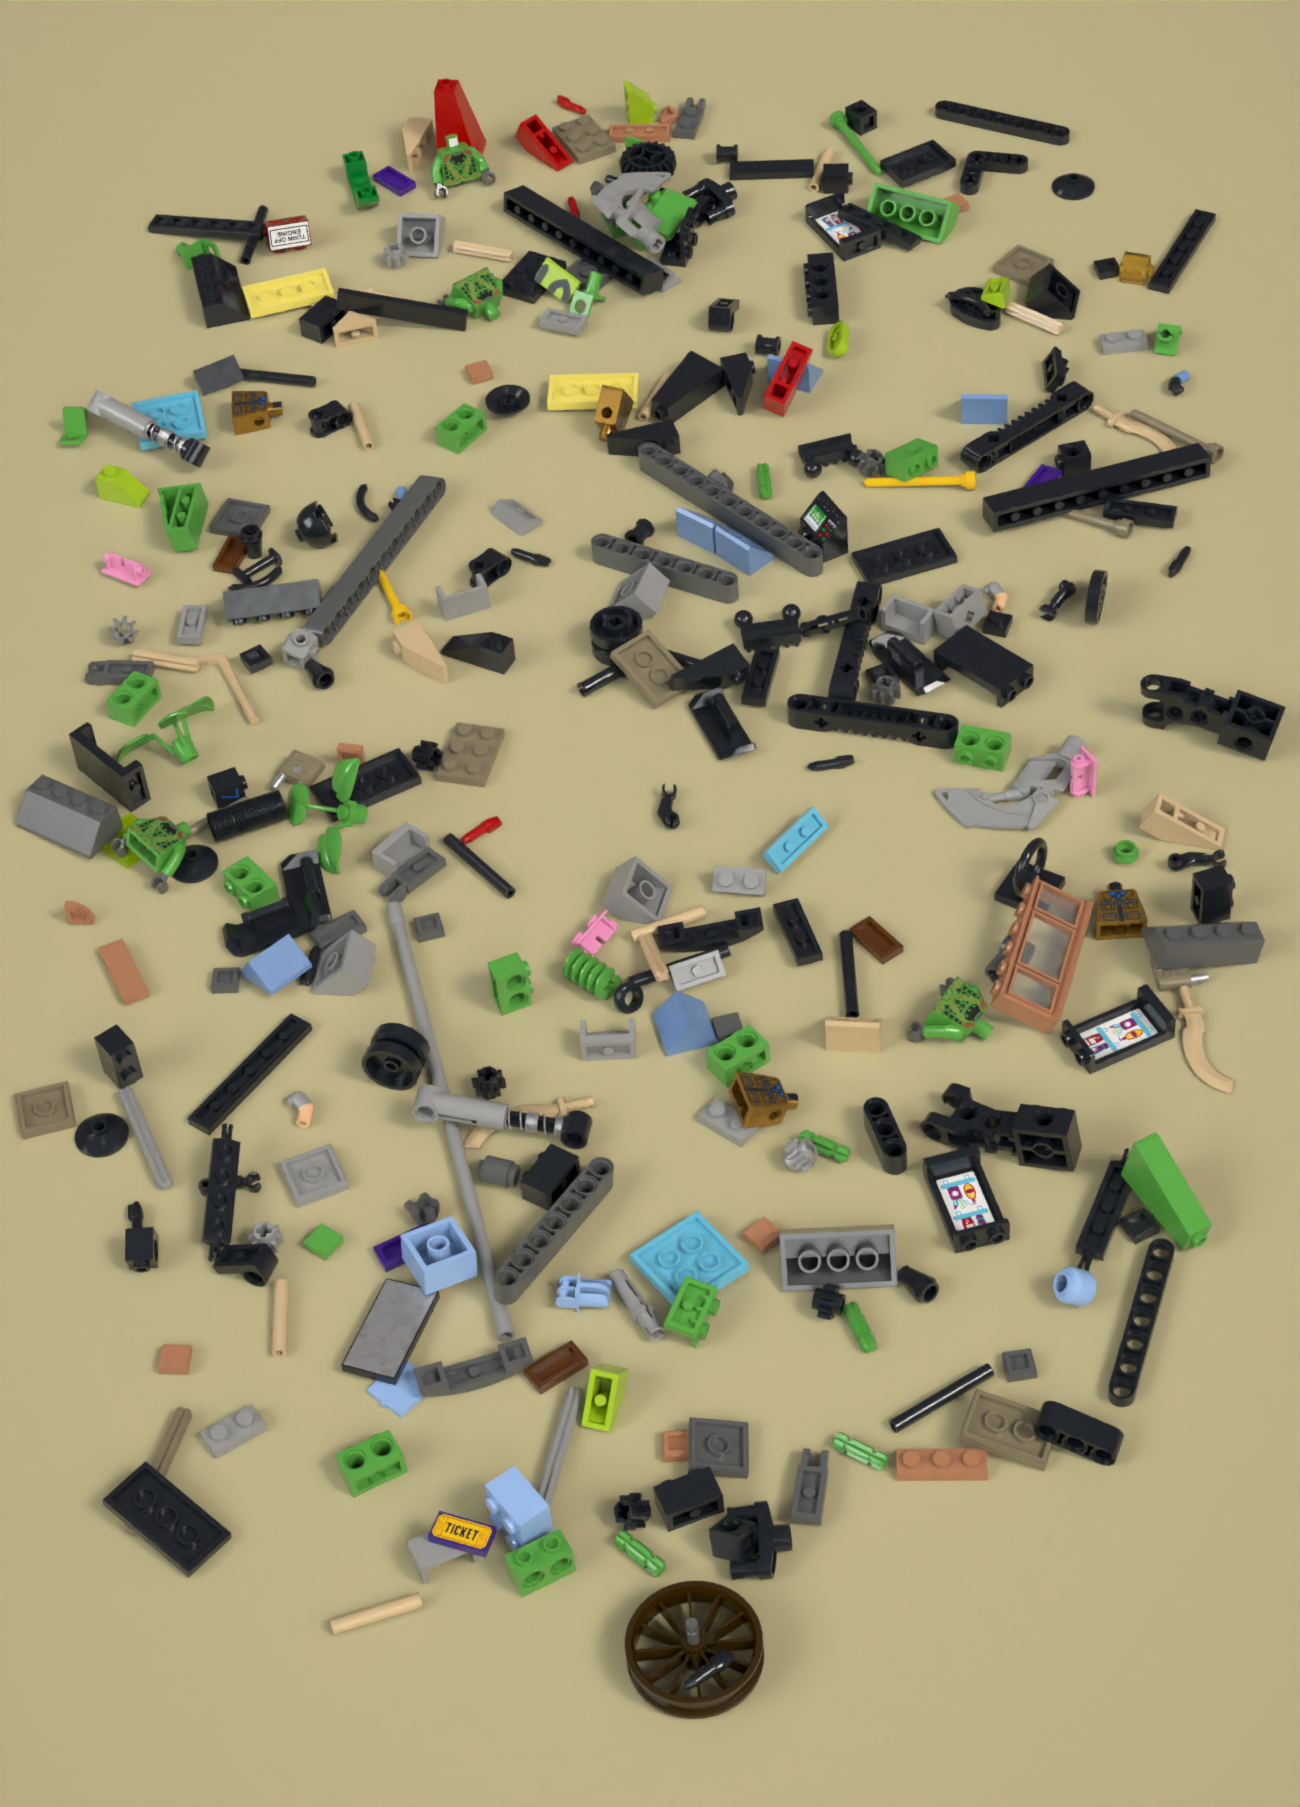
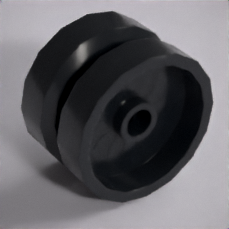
(611, 629)
(395, 1056)

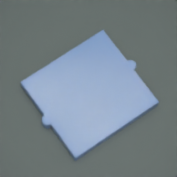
(398, 1397)

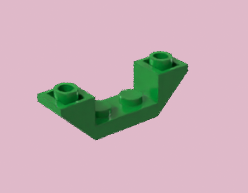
(360, 185)

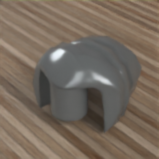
(723, 479)
(424, 1210)

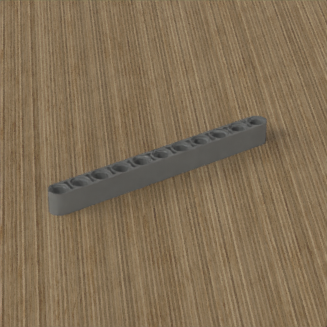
(731, 509)
(376, 555)

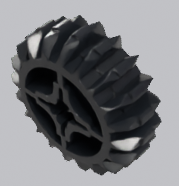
(648, 158)

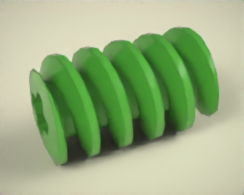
(591, 974)

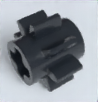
(426, 755)
(488, 1082)
(828, 1301)
(632, 1511)

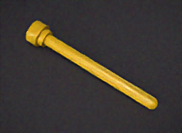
(965, 480)
(399, 610)

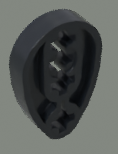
(973, 316)
(1096, 596)

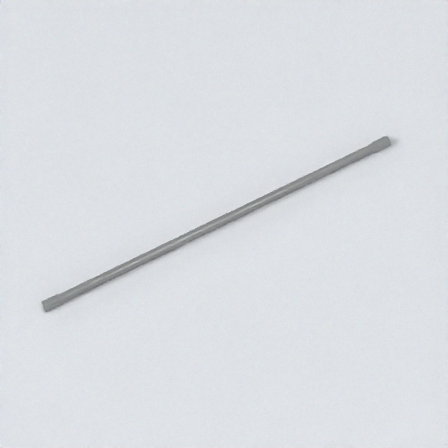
(501, 1316)

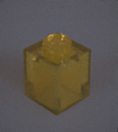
(1135, 268)

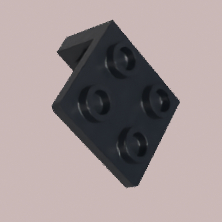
(680, 248)

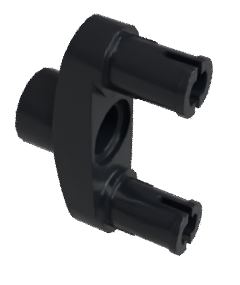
(722, 198)
(771, 1540)

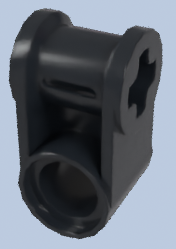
(329, 417)
(491, 566)

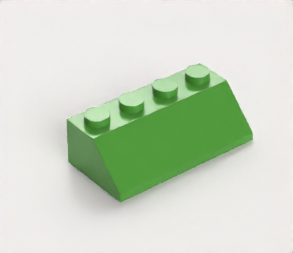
(916, 212)

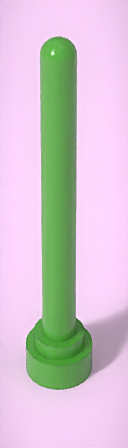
(839, 121)

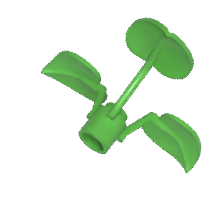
(183, 745)
(349, 813)

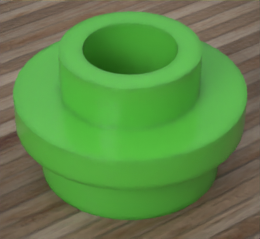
(1125, 852)

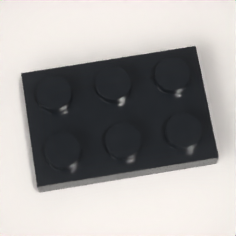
(918, 163)
(521, 281)

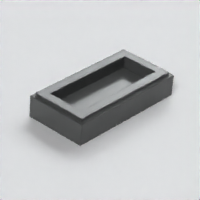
(333, 930)

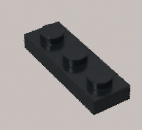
(1141, 512)
(760, 676)
(797, 932)

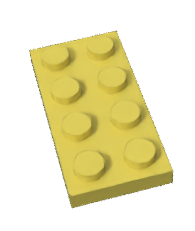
(287, 292)
(583, 390)

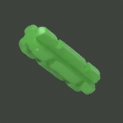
(764, 481)
(827, 1147)
(860, 1327)
(860, 1451)
(640, 1553)

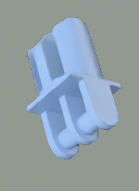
(583, 1292)

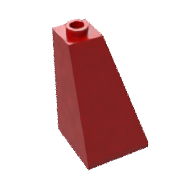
(455, 116)

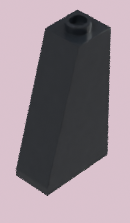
(687, 387)

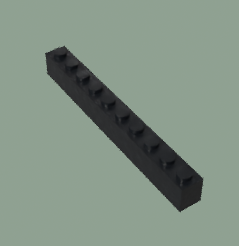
(583, 240)
(1094, 486)

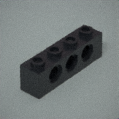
(821, 288)

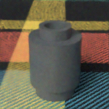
(499, 1171)

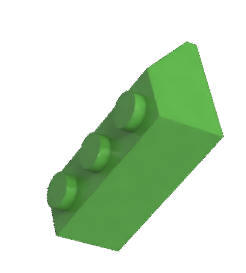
(670, 208)

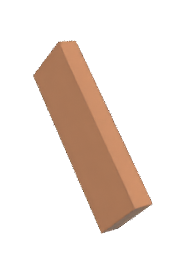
(645, 132)
(123, 972)

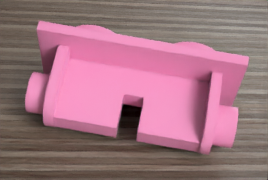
(125, 570)
(1083, 773)
(598, 928)

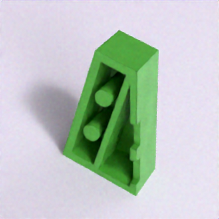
(183, 514)

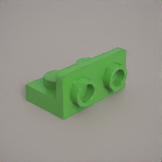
(692, 1310)

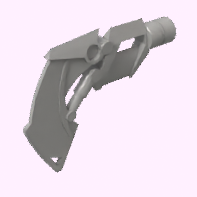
(610, 204)
(979, 810)

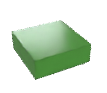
(323, 1241)

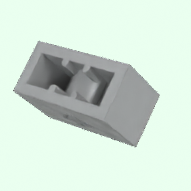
(960, 609)

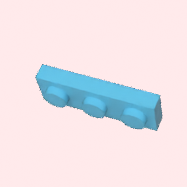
(795, 839)

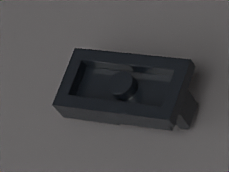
(1054, 370)

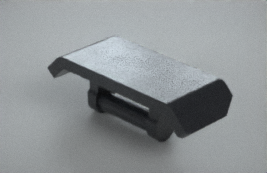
(908, 662)
(719, 724)
(304, 875)
(270, 924)

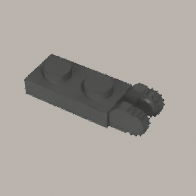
(690, 119)
(116, 671)
(412, 875)
(810, 1489)

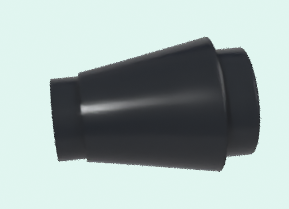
(252, 540)
(319, 674)
(919, 1285)

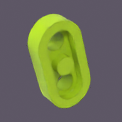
(838, 339)

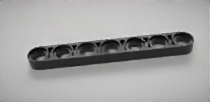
(1011, 124)
(1141, 1333)

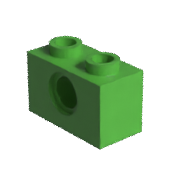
(911, 459)

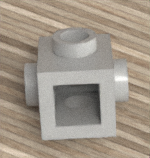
(300, 648)

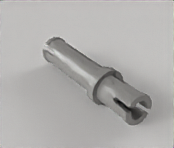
(642, 1313)

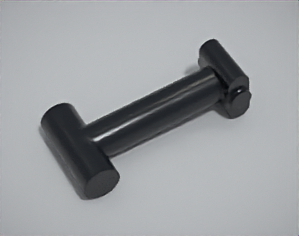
(244, 576)

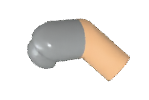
(996, 591)
(304, 1106)

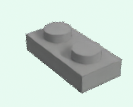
(563, 321)
(1123, 342)
(192, 624)
(739, 880)
(696, 970)
(726, 1122)
(233, 1431)

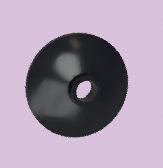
(1073, 186)
(507, 399)
(197, 864)
(101, 1135)

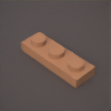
(942, 1464)

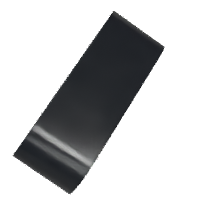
(885, 1136)
(1078, 1433)

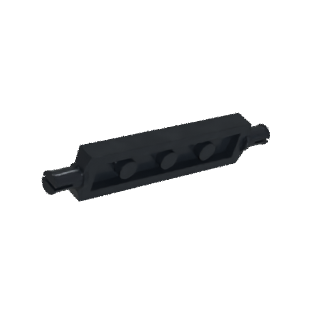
(220, 1192)
(1104, 1214)

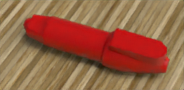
(568, 105)
(573, 207)
(486, 826)

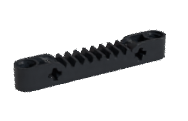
(1000, 444)
(844, 679)
(937, 729)

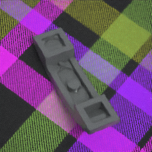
(476, 1372)

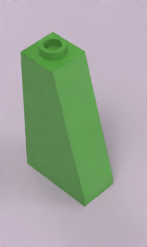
(1165, 1192)

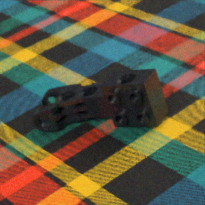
(1243, 721)
(1035, 1133)

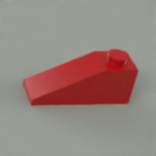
(542, 144)
(787, 379)

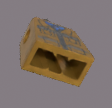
(612, 410)
(253, 411)
(1119, 913)
(760, 1099)

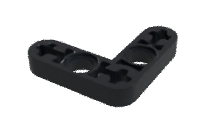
(1009, 164)

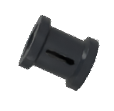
(726, 153)
(761, 342)
(640, 532)

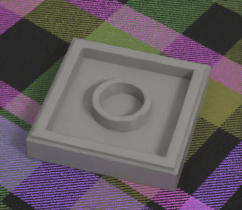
(314, 1175)

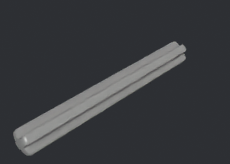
(145, 1138)
(559, 1443)

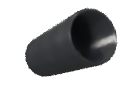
(249, 816)

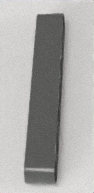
(682, 572)
(553, 1231)

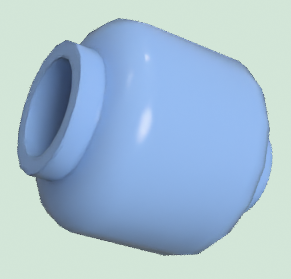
(1074, 1286)

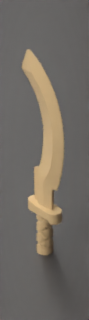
(1119, 421)
(1193, 1044)
(479, 1134)

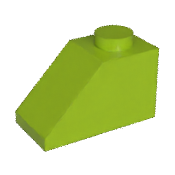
(638, 105)
(121, 487)
(604, 1396)

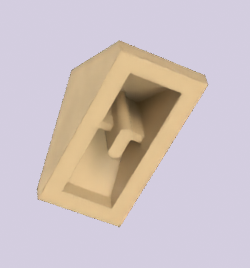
(354, 329)

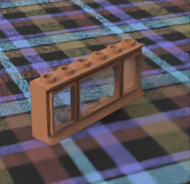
(1041, 955)

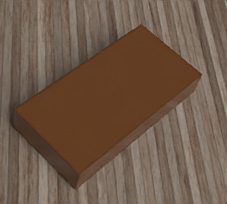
(230, 555)
(876, 940)
(556, 1367)

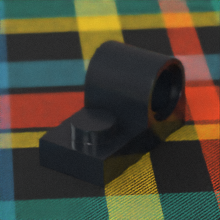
(722, 314)
(252, 1261)

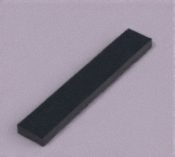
(207, 227)
(1182, 251)
(402, 309)
(249, 1074)

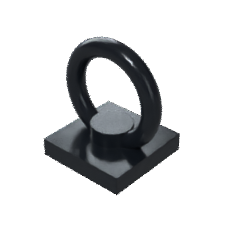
(1023, 872)

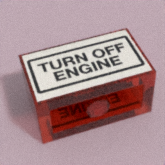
(287, 233)

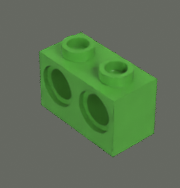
(461, 428)
(133, 698)
(982, 747)
(250, 885)
(510, 983)
(740, 1052)
(372, 1468)
(540, 1563)

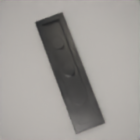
(771, 169)
(889, 231)

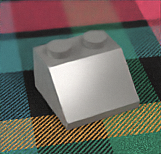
(421, 234)
(642, 591)
(637, 893)
(344, 966)

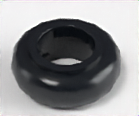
(620, 994)

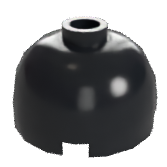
(315, 527)

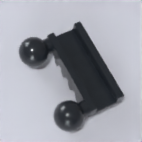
(828, 450)
(770, 632)

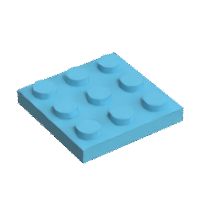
(177, 413)
(689, 1250)

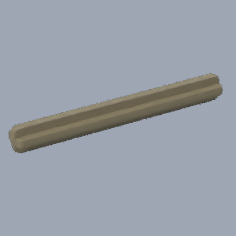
(169, 1445)

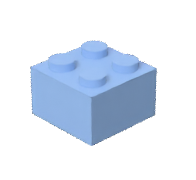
(439, 1255)
(517, 1509)

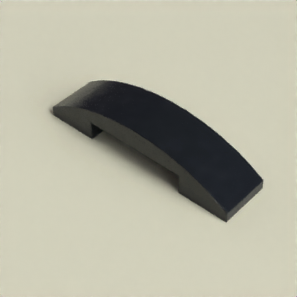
(708, 936)

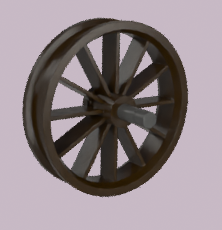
(693, 1648)

